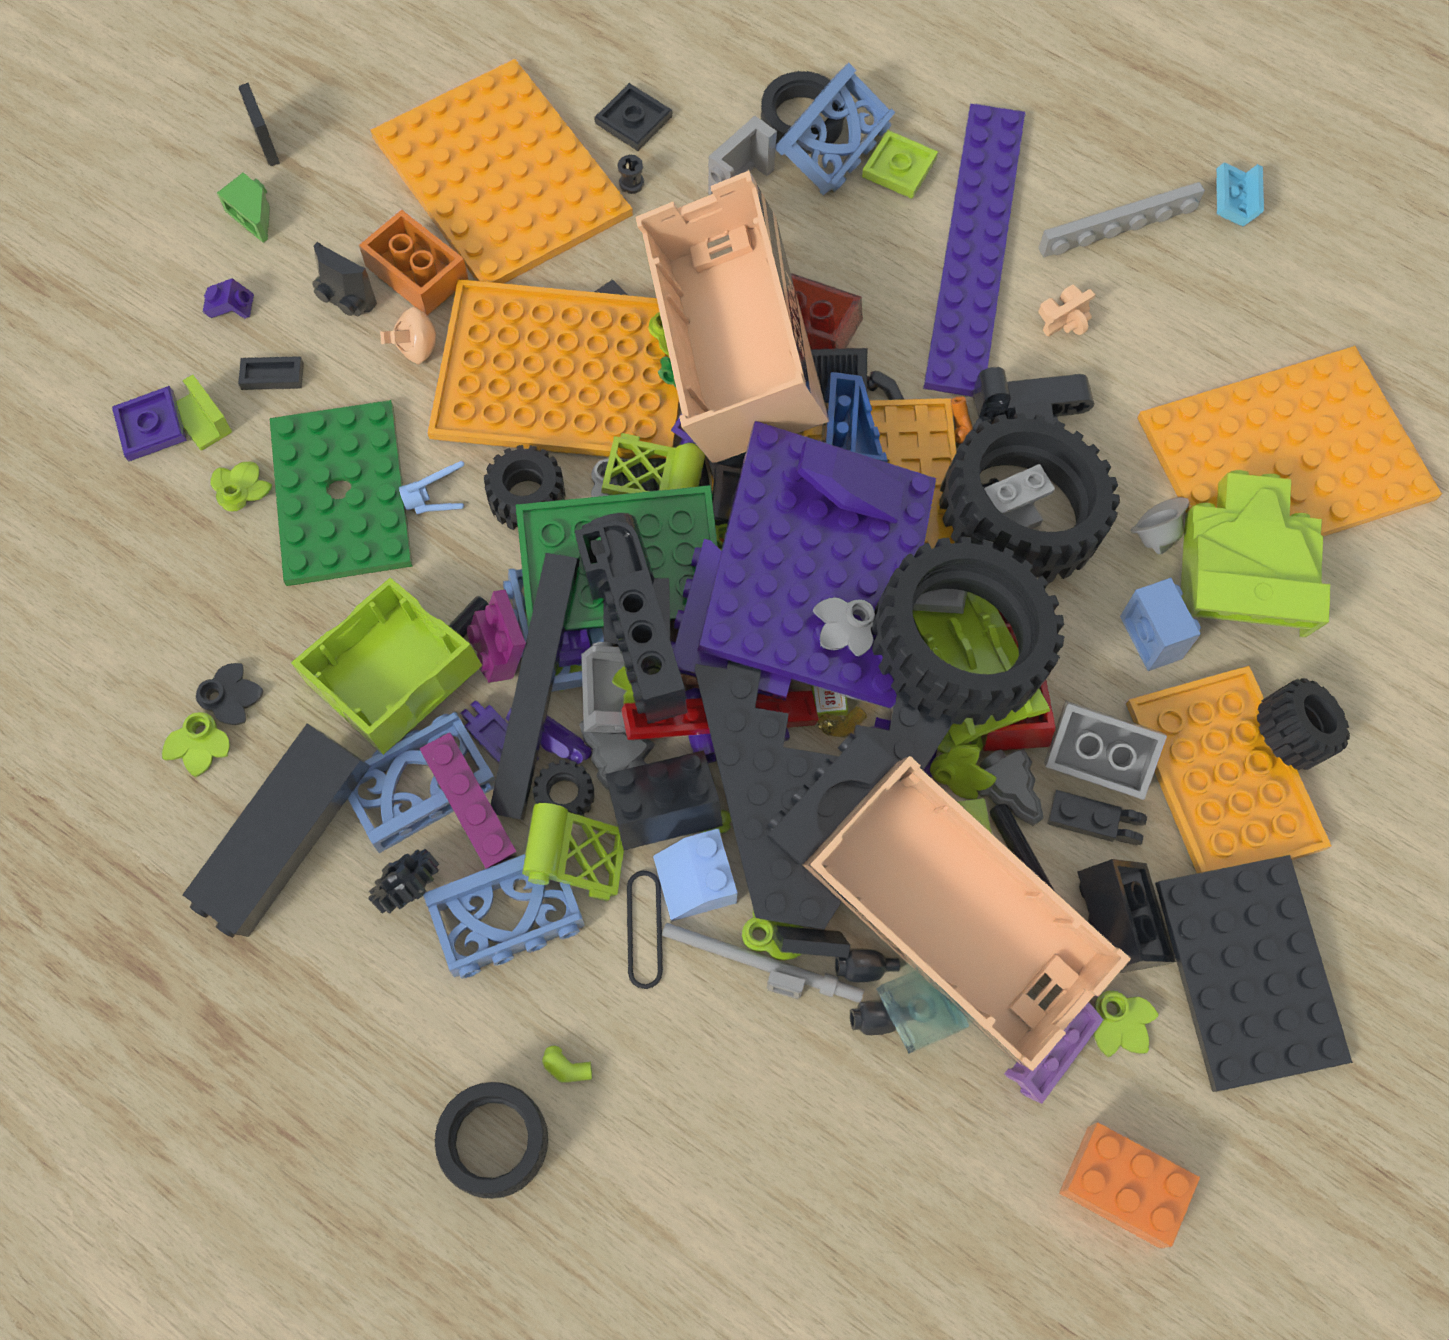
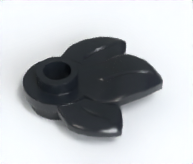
(233, 694)

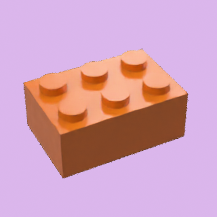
(413, 262)
(1129, 1185)

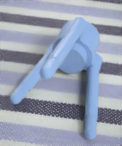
(416, 493)

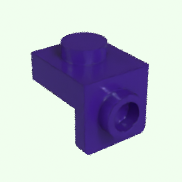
(228, 297)

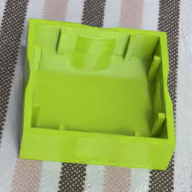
(387, 665)

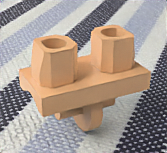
(1071, 315)

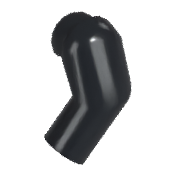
(886, 383)

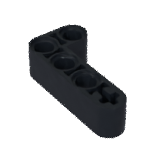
(997, 397)

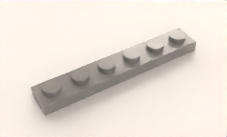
(1121, 219)

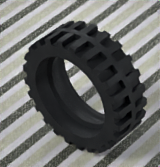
(1066, 463)
(1000, 582)

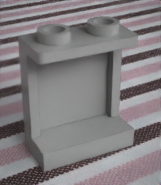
(746, 149)
(1018, 493)
(600, 696)

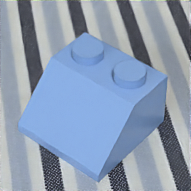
(695, 875)

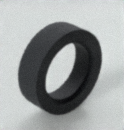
(797, 85)

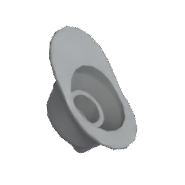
(1162, 524)

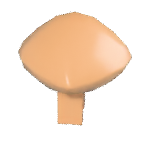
(412, 335)

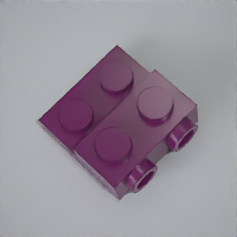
(497, 638)

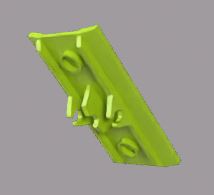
(978, 645)

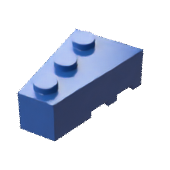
(850, 417)

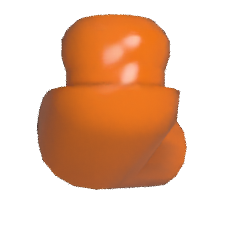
(961, 418)

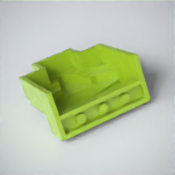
(1254, 558)

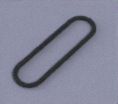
(630, 930)

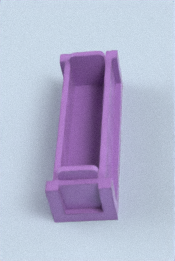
(1042, 1080)

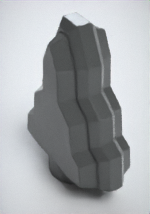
(614, 752)
(1013, 784)

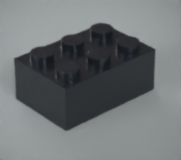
(664, 800)

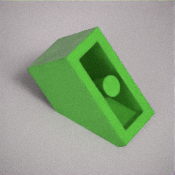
(247, 204)

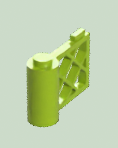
(680, 470)
(549, 846)

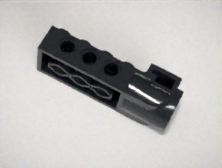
(626, 583)

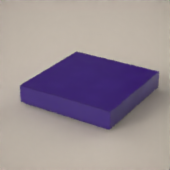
(149, 423)

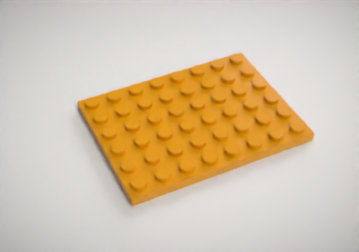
(501, 174)
(551, 371)
(1309, 424)

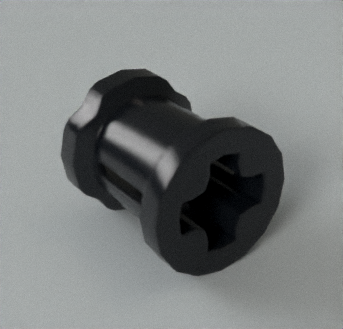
(633, 173)

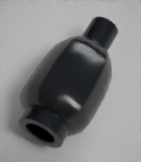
(865, 965)
(871, 1018)

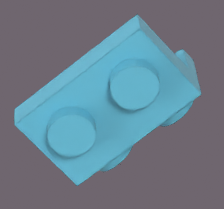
(1239, 193)

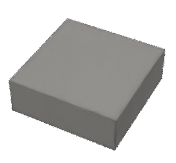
(785, 984)

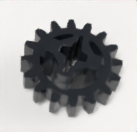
(403, 881)

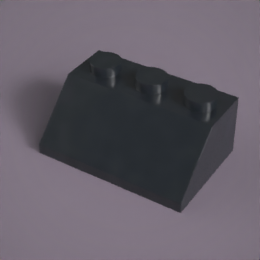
(1127, 912)

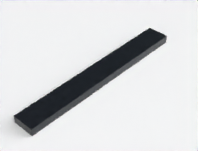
(534, 686)

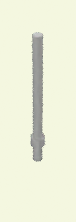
(827, 984)

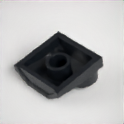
(342, 282)

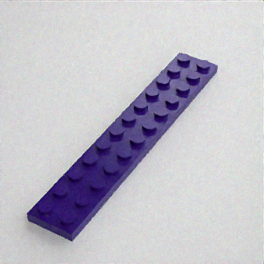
(975, 250)

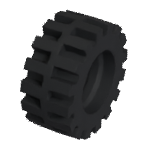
(567, 772)

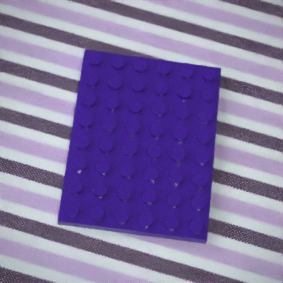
(792, 551)

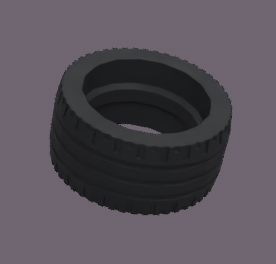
(451, 1121)

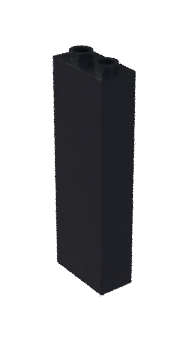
(275, 832)

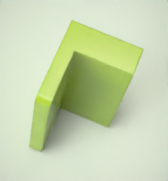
(201, 415)

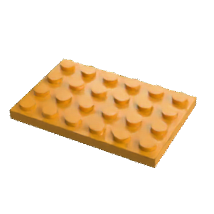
(1222, 779)

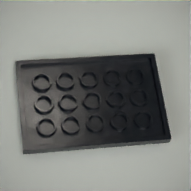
(1252, 973)

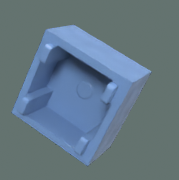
(1160, 624)

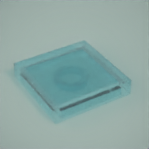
(920, 1011)

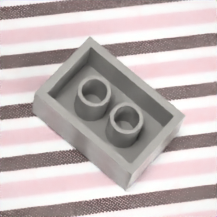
(1105, 750)

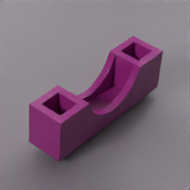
(468, 801)

